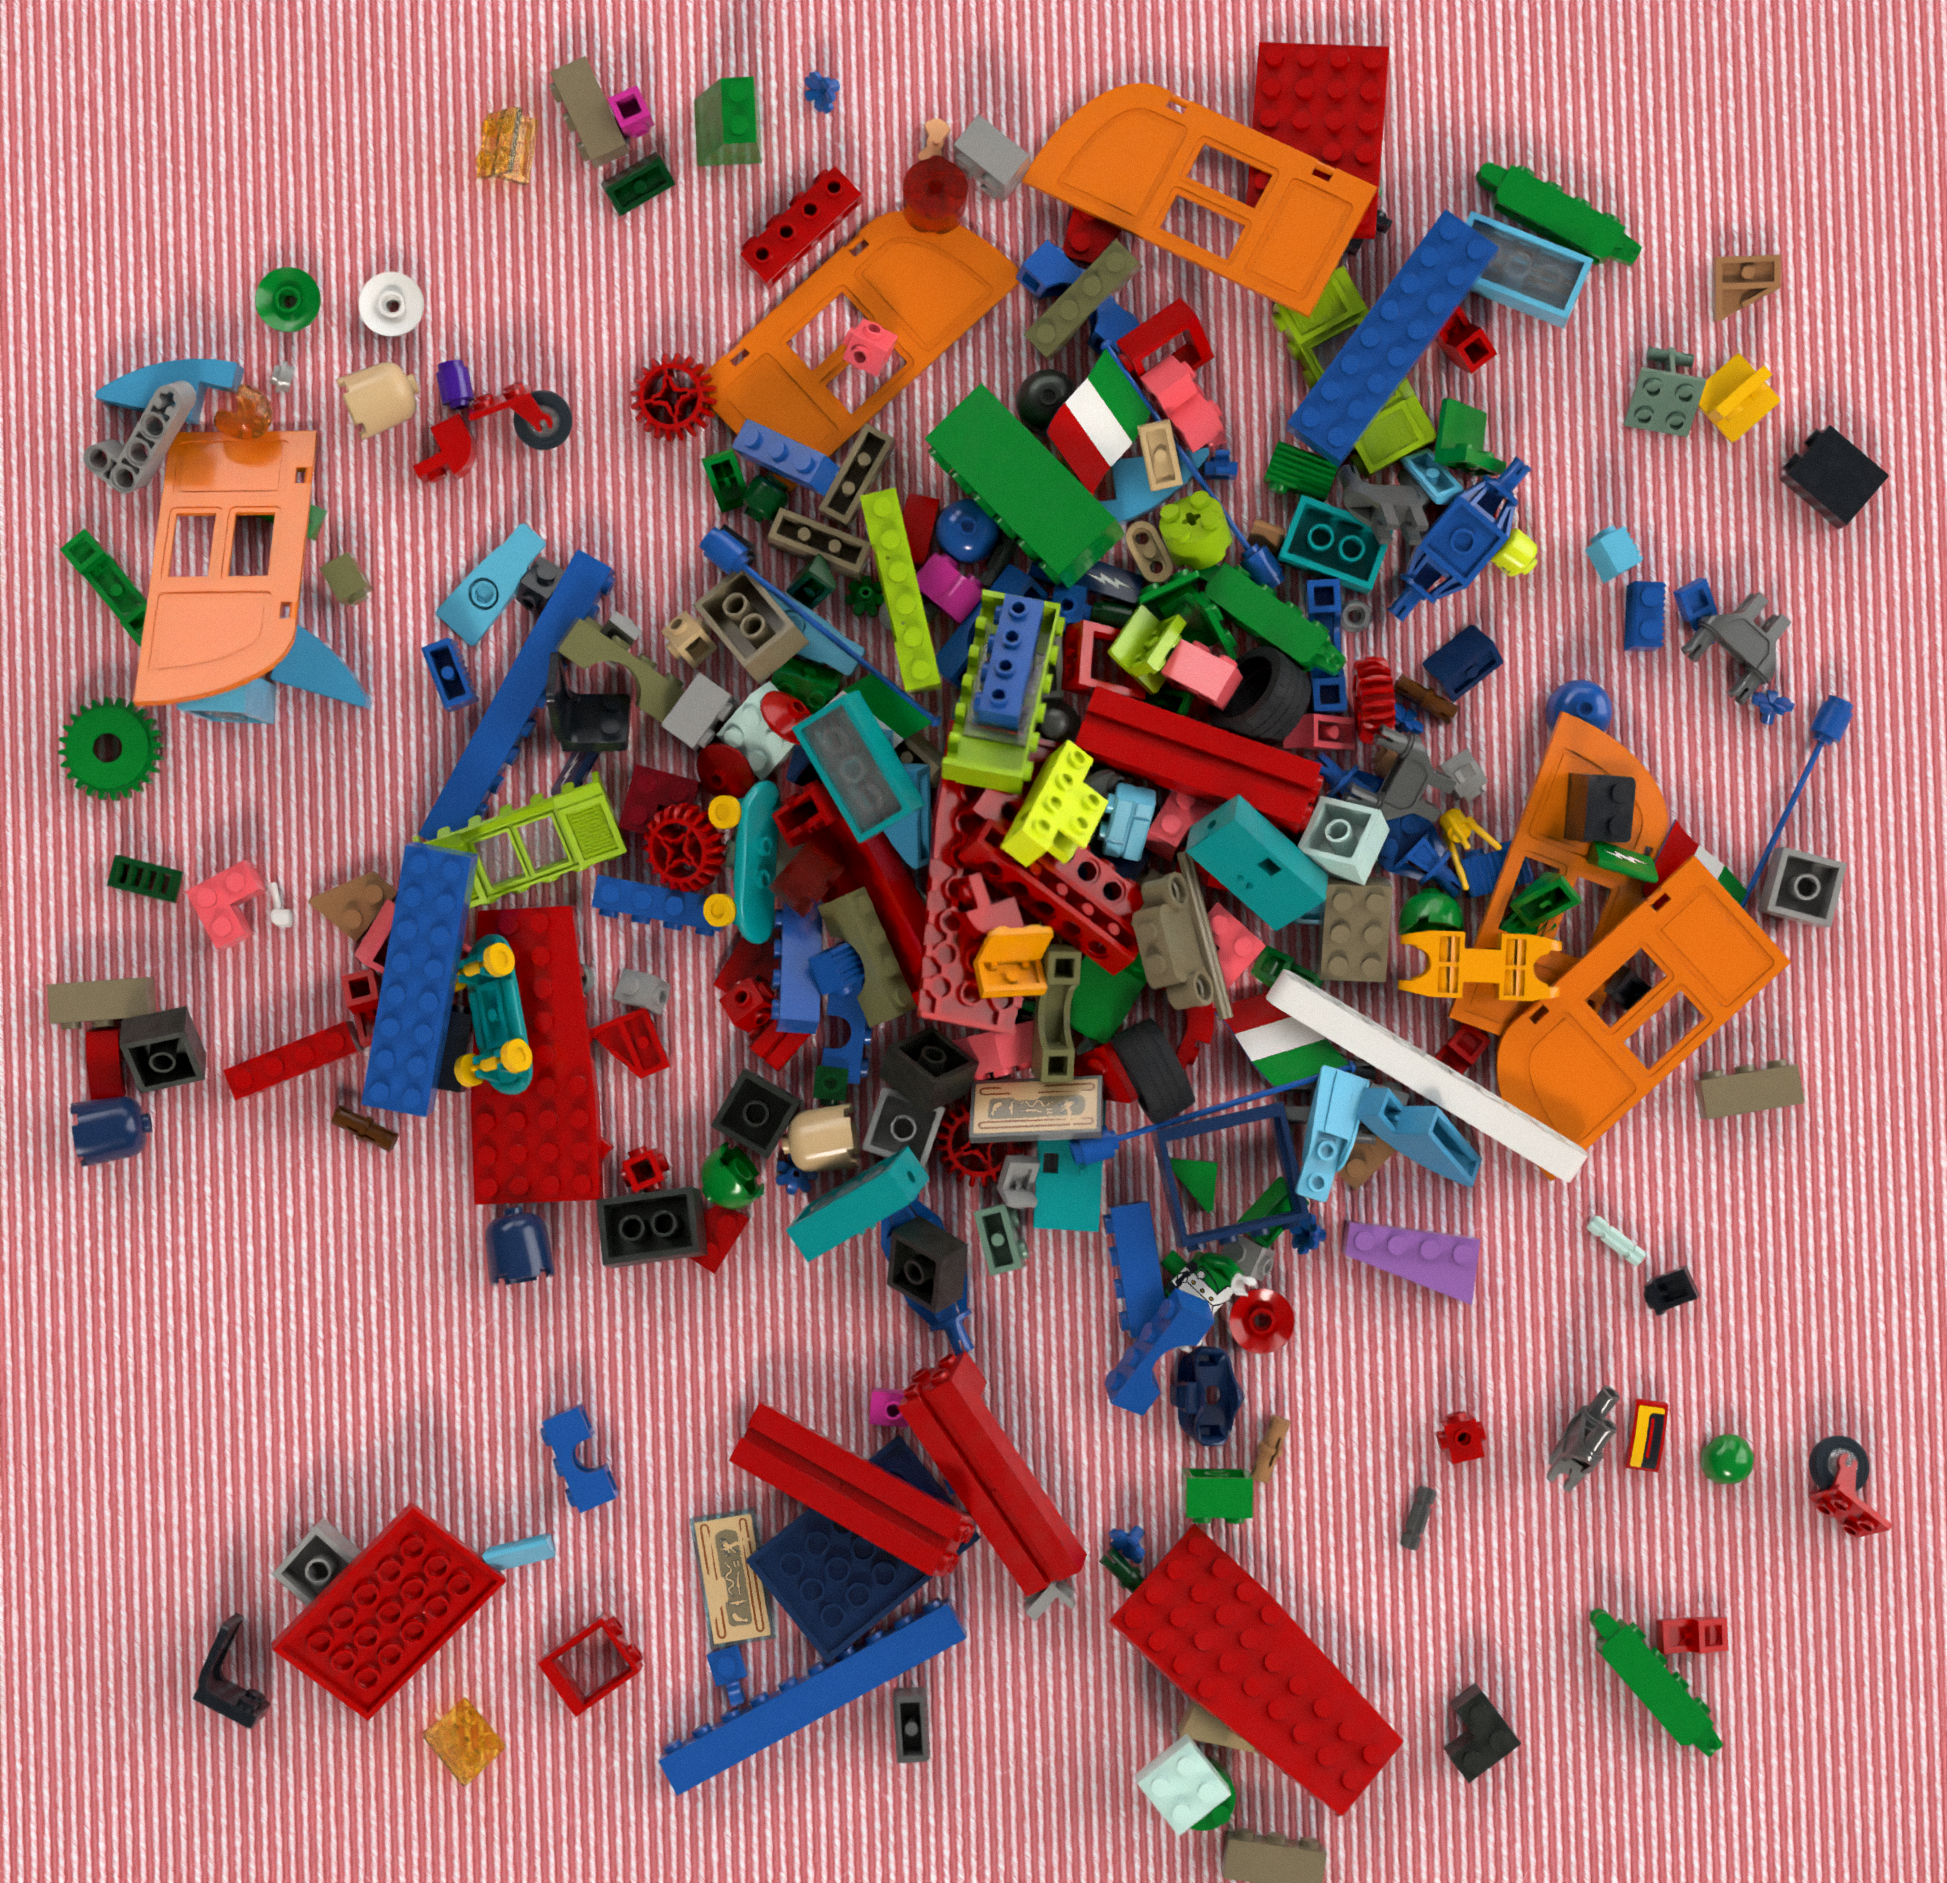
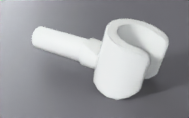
(279, 916)

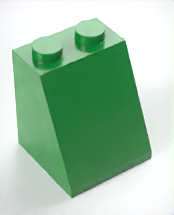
(728, 123)

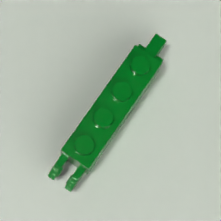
(1557, 215)
(1269, 619)
(1653, 1684)

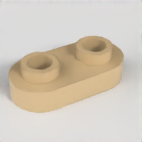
(1149, 553)

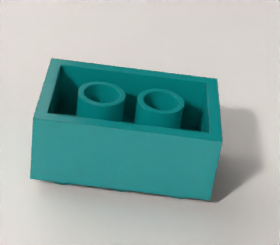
(1332, 545)

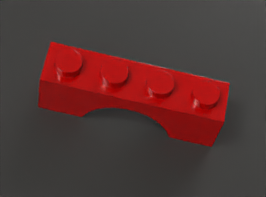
(293, 1060)

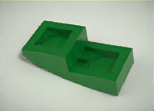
(1271, 964)

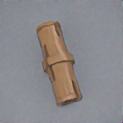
(1270, 1448)

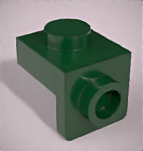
(830, 1085)

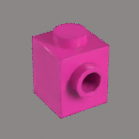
(631, 112)
(884, 1408)

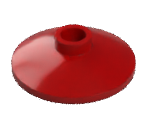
(782, 713)
(724, 771)
(1273, 1333)

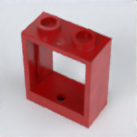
(1158, 331)
(1078, 661)
(566, 1685)

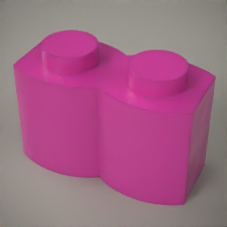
(948, 588)

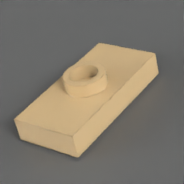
(1159, 455)

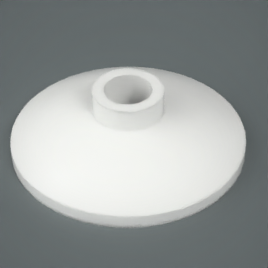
(382, 291)

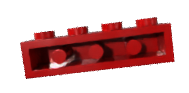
(801, 227)

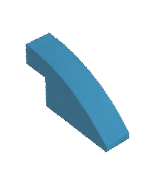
(137, 388)
(1132, 487)
(320, 670)
(913, 833)
(1420, 1134)

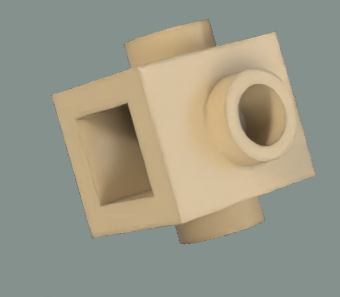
(689, 639)

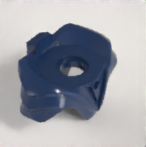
(1202, 1421)

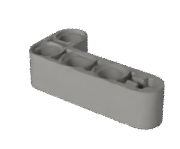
(147, 432)

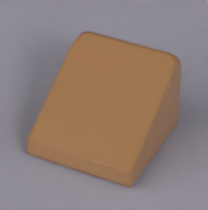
(1268, 534)

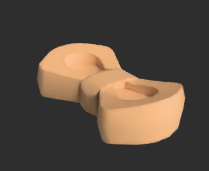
(937, 132)

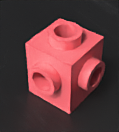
(869, 347)

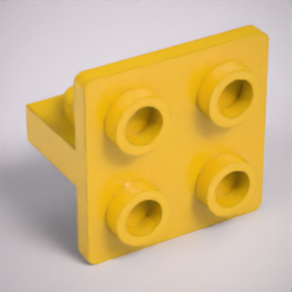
(1737, 397)

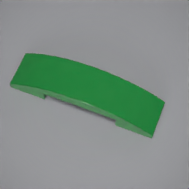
(109, 582)

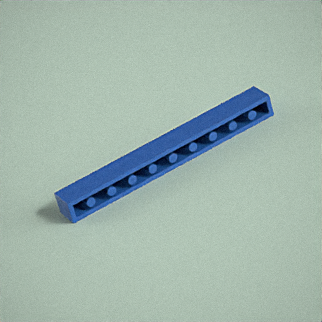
(518, 699)
(812, 1695)

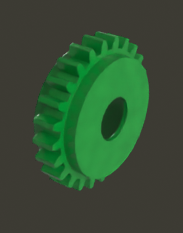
(137, 754)

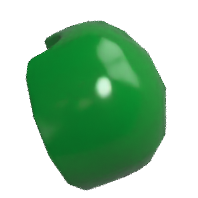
(1727, 1459)

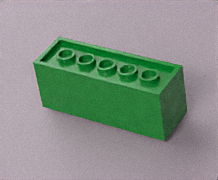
(1023, 487)

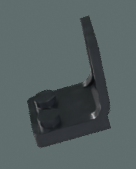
(586, 720)
(1599, 808)
(221, 1695)

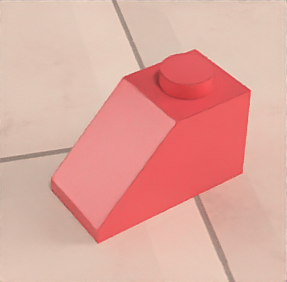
(1322, 733)

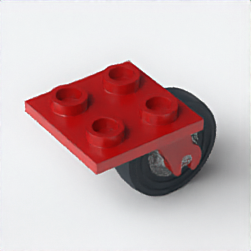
(539, 418)
(1840, 1470)

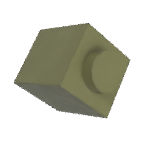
(347, 580)

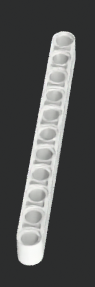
(1426, 1075)

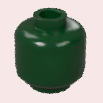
(764, 497)

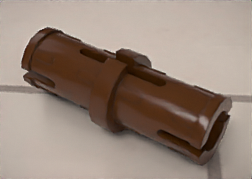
(1425, 698)
(364, 1128)

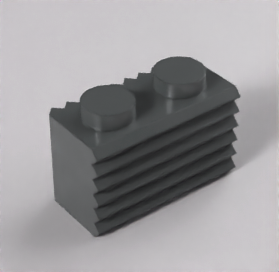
(911, 1724)

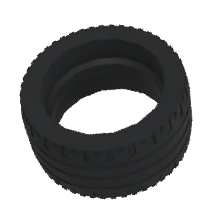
(1267, 699)
(1153, 1070)

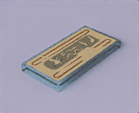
(732, 1594)

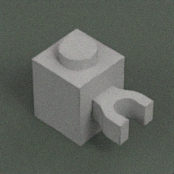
(1466, 774)

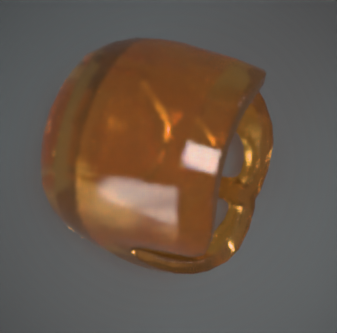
(252, 417)

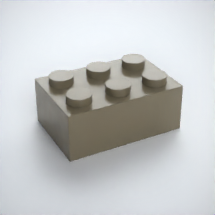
(751, 624)
(1354, 930)

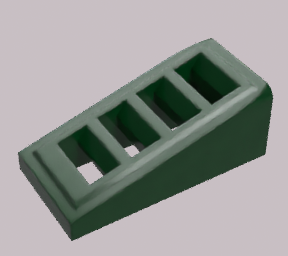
(118, 869)

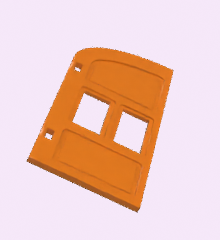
(1132, 157)
(904, 280)
(218, 627)
(1540, 836)
(1576, 1068)

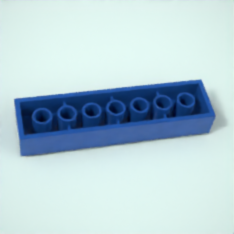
(1392, 338)
(419, 979)

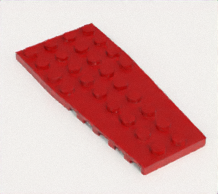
(947, 971)
(549, 1136)
(1255, 1670)

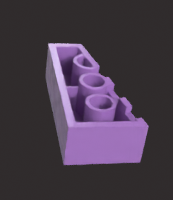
(1424, 1257)

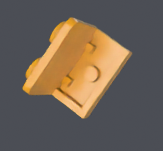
(1011, 962)

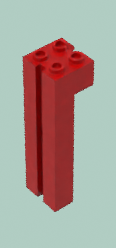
(1199, 759)
(866, 864)
(989, 1473)
(853, 1491)

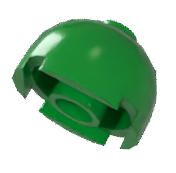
(1430, 912)
(730, 1178)

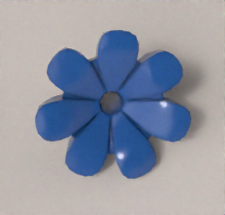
(822, 91)
(1771, 705)
(1406, 720)
(793, 1182)
(1307, 1235)
(1128, 1543)

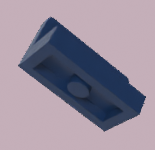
(1463, 662)

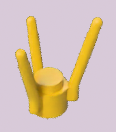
(1458, 829)

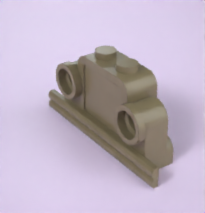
(1179, 942)

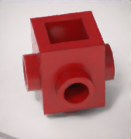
(748, 1003)
(632, 1171)
(1467, 1447)

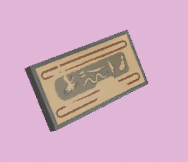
(1036, 1110)

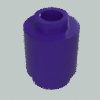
(454, 384)

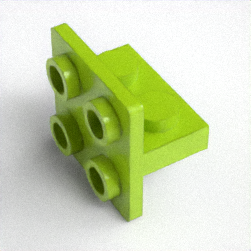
(1146, 646)

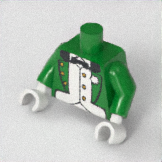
(1207, 1277)

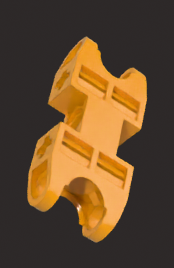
(1507, 966)

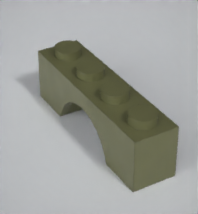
(1081, 299)
(587, 645)
(885, 988)
(1052, 1041)

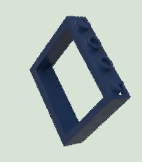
(1258, 1226)

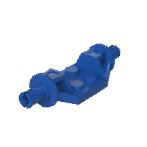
(1461, 540)
(1409, 836)
(949, 1318)

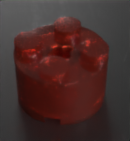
(934, 195)
(806, 878)

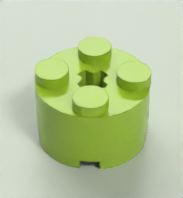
(1195, 531)

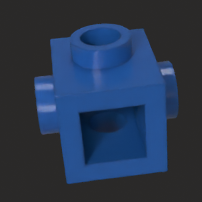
(1073, 603)

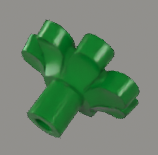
(862, 602)

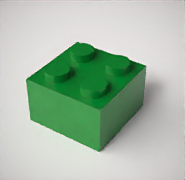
(1217, 1494)

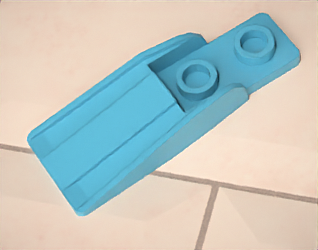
(491, 586)
(820, 648)
(1329, 1130)

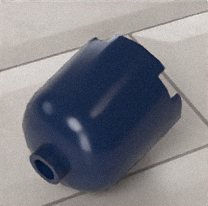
(109, 1129)
(518, 1248)

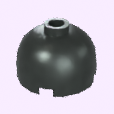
(1041, 398)

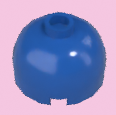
(966, 532)
(1583, 700)

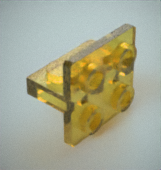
(507, 146)
(463, 1741)

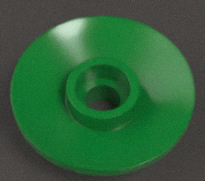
(277, 288)

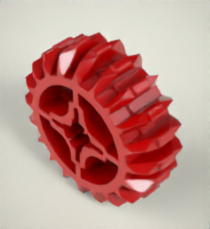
(677, 411)
(1372, 697)
(673, 847)
(953, 1155)

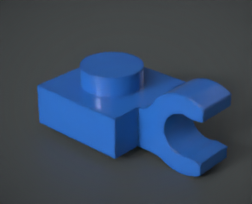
(1220, 467)
(728, 1668)

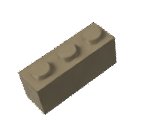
(588, 113)
(857, 476)
(807, 538)
(100, 1001)
(1748, 1089)
(1272, 1858)

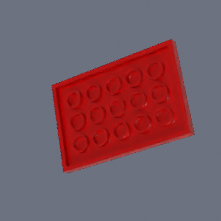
(1327, 106)
(388, 1611)

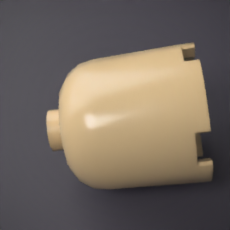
(379, 397)
(822, 1139)

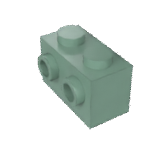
(1000, 1238)

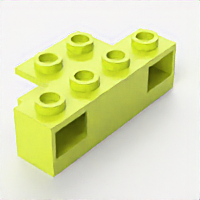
(1057, 810)

